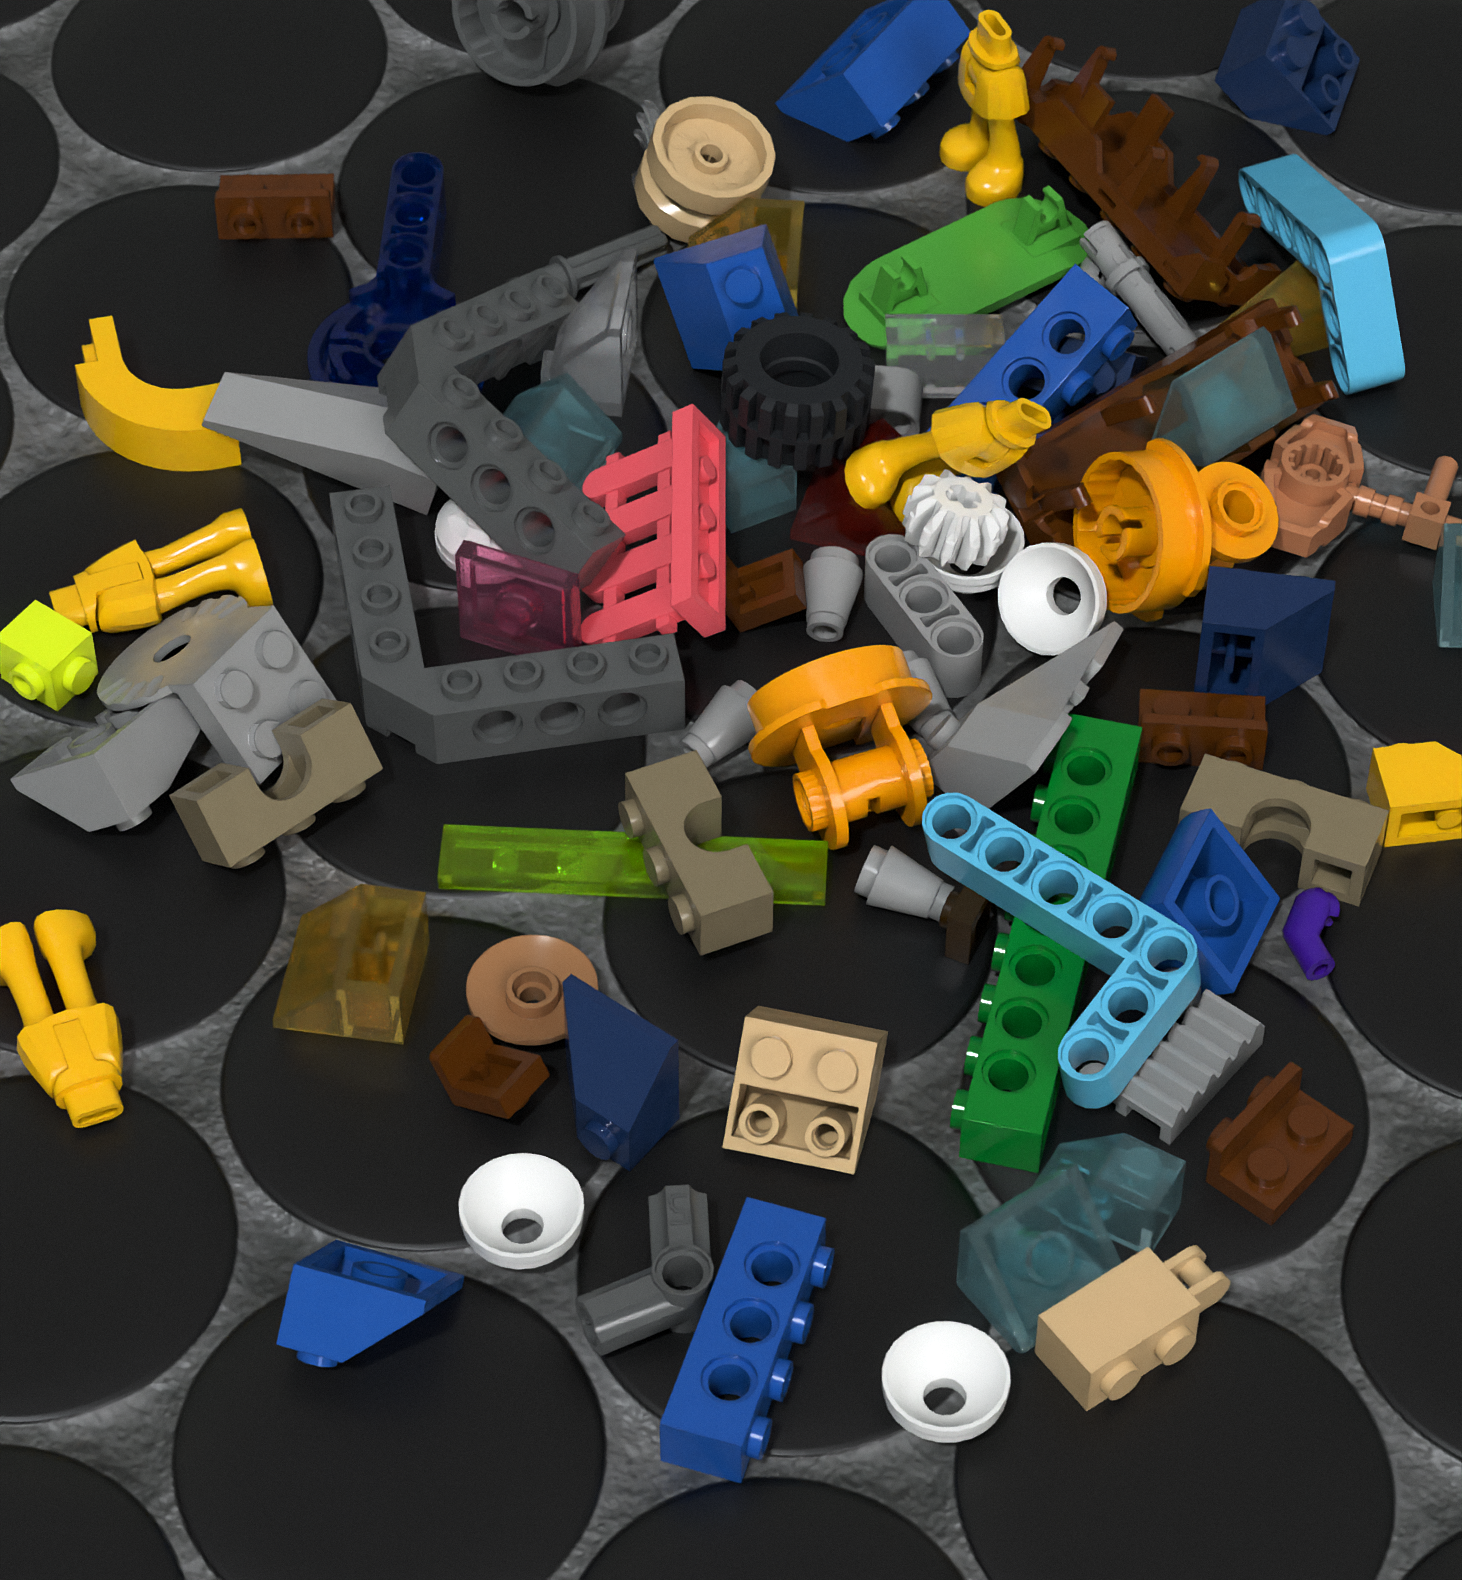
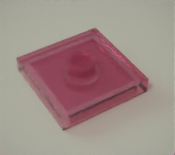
(516, 601)

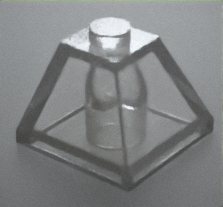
(600, 337)

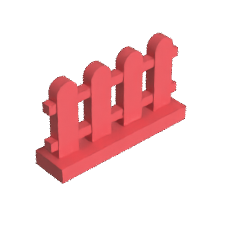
(689, 527)

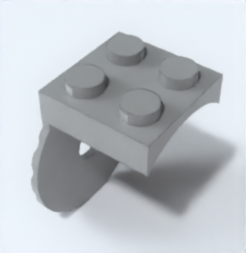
(234, 677)

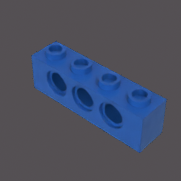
(1072, 306)
(764, 1247)

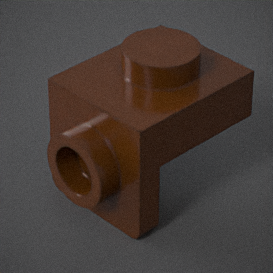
(764, 590)
(485, 1074)

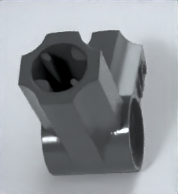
(646, 1300)

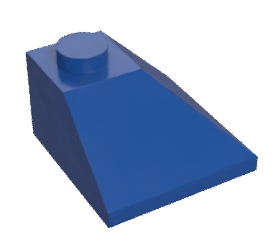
(355, 1297)

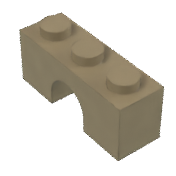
(322, 764)
(1332, 832)
(711, 894)

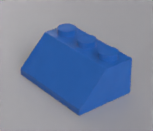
(876, 68)

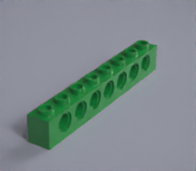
(1038, 978)

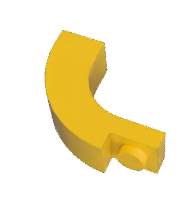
(147, 421)

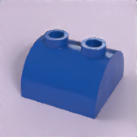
(1215, 895)

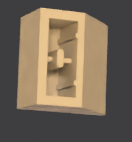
(804, 1089)

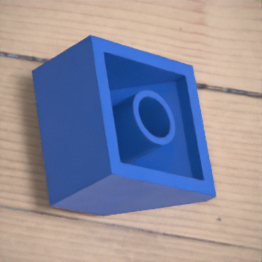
(722, 289)

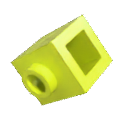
(47, 656)

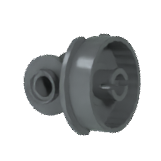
(535, 38)

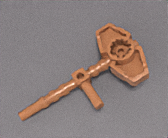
(1317, 483)

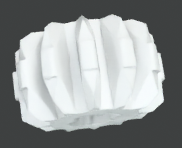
(955, 520)

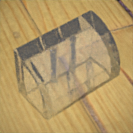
(942, 348)

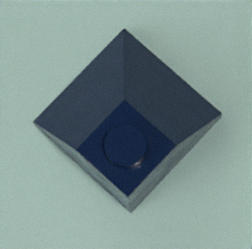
(618, 1075)

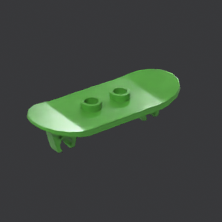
(968, 265)

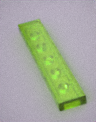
(607, 863)

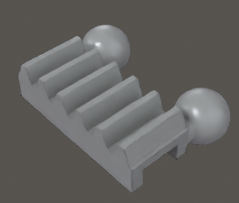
(1189, 1064)

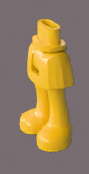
(997, 95)
(962, 439)
(127, 585)
(78, 1049)

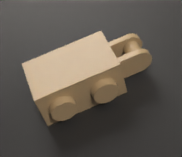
(1127, 1323)

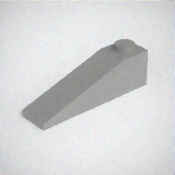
(320, 427)
(1017, 727)
(114, 767)

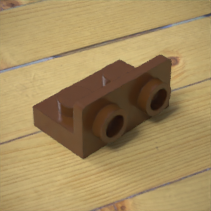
(275, 206)
(1188, 725)
(1274, 1146)

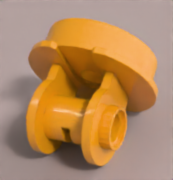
(1165, 523)
(837, 699)

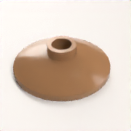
(520, 972)

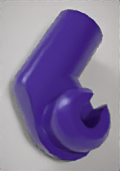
(1303, 929)

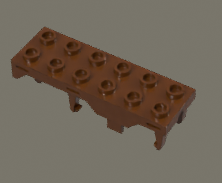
(1132, 181)
(1048, 477)

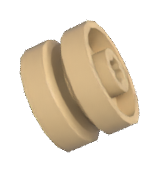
(701, 164)

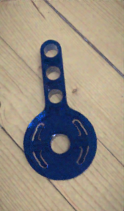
(404, 281)

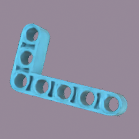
(1347, 258)
(1078, 928)

